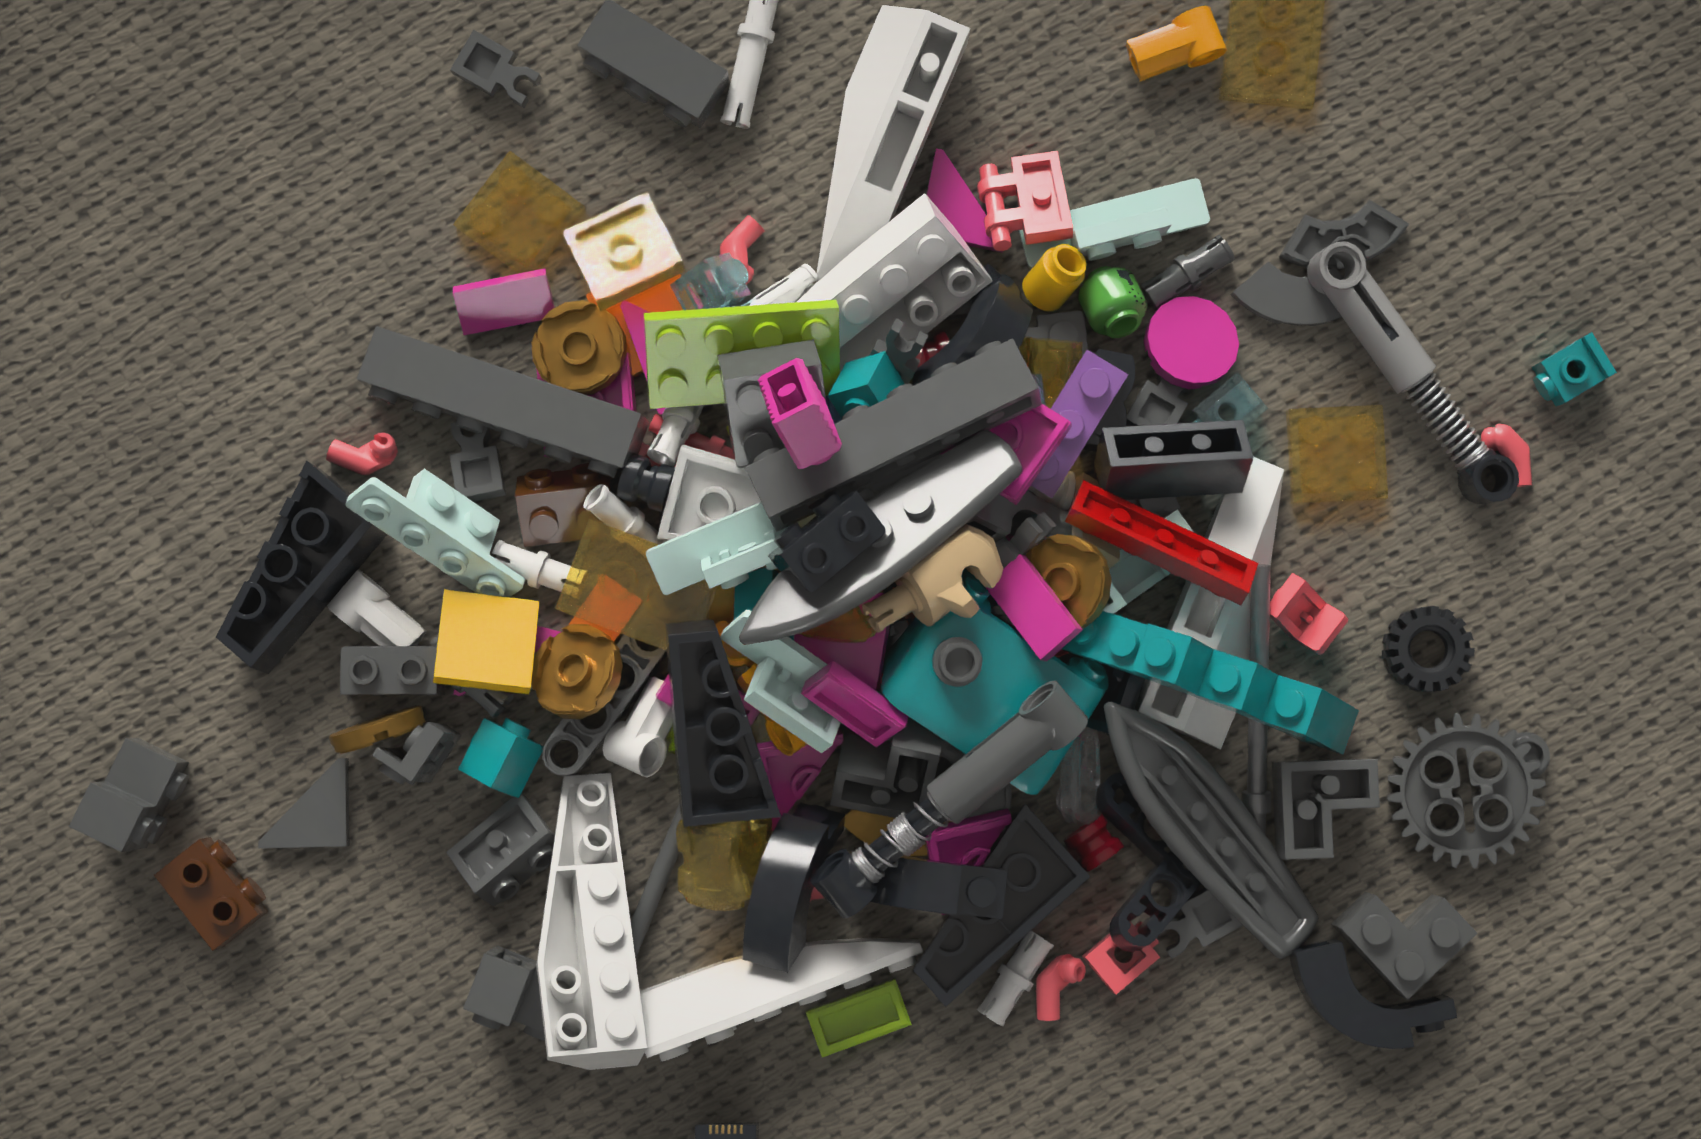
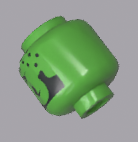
(1112, 301)

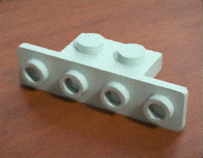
(1130, 220)
(441, 529)
(717, 552)
(778, 685)

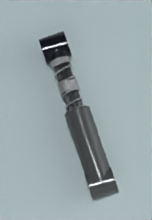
(1043, 724)

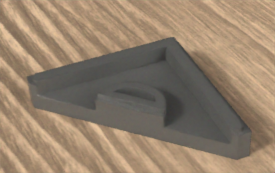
(318, 816)

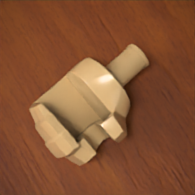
(936, 582)

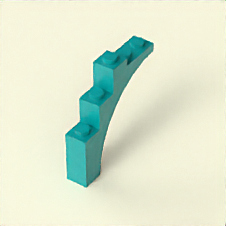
(1218, 678)

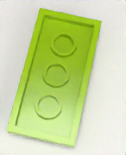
(686, 345)

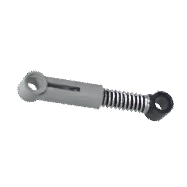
(1409, 369)

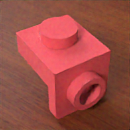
(1306, 615)

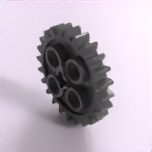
(1510, 785)

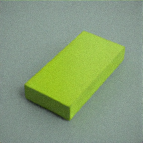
(858, 1018)

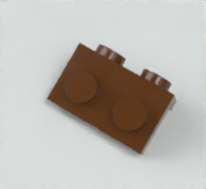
(553, 502)

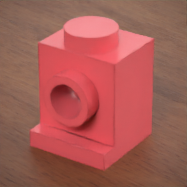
(1115, 973)

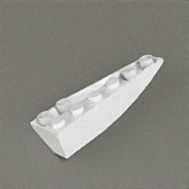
(887, 122)
(905, 271)
(1248, 527)
(586, 937)
(736, 990)

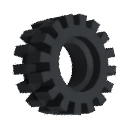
(1456, 649)

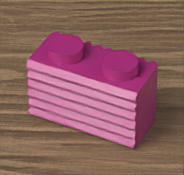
(800, 414)

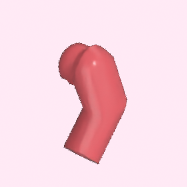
(740, 240)
(1512, 446)
(1052, 980)

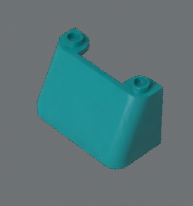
(1006, 679)

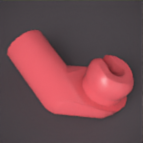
(367, 458)

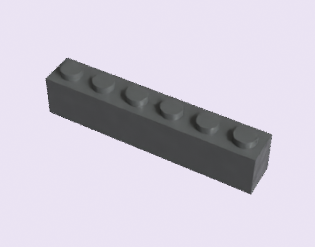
(501, 400)
(901, 431)

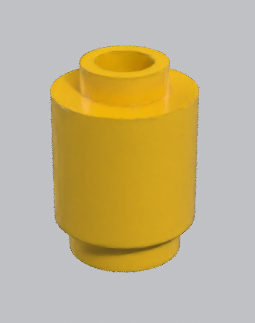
(1054, 277)

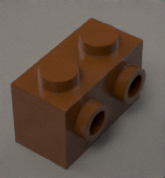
(212, 892)

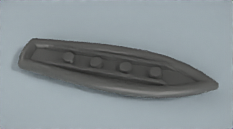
(917, 517)
(1210, 830)

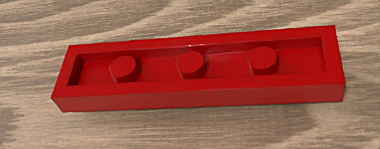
(1162, 542)

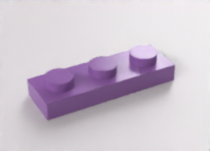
(1083, 404)

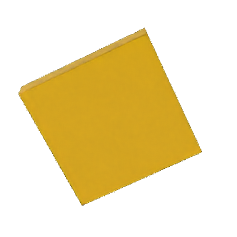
(486, 642)

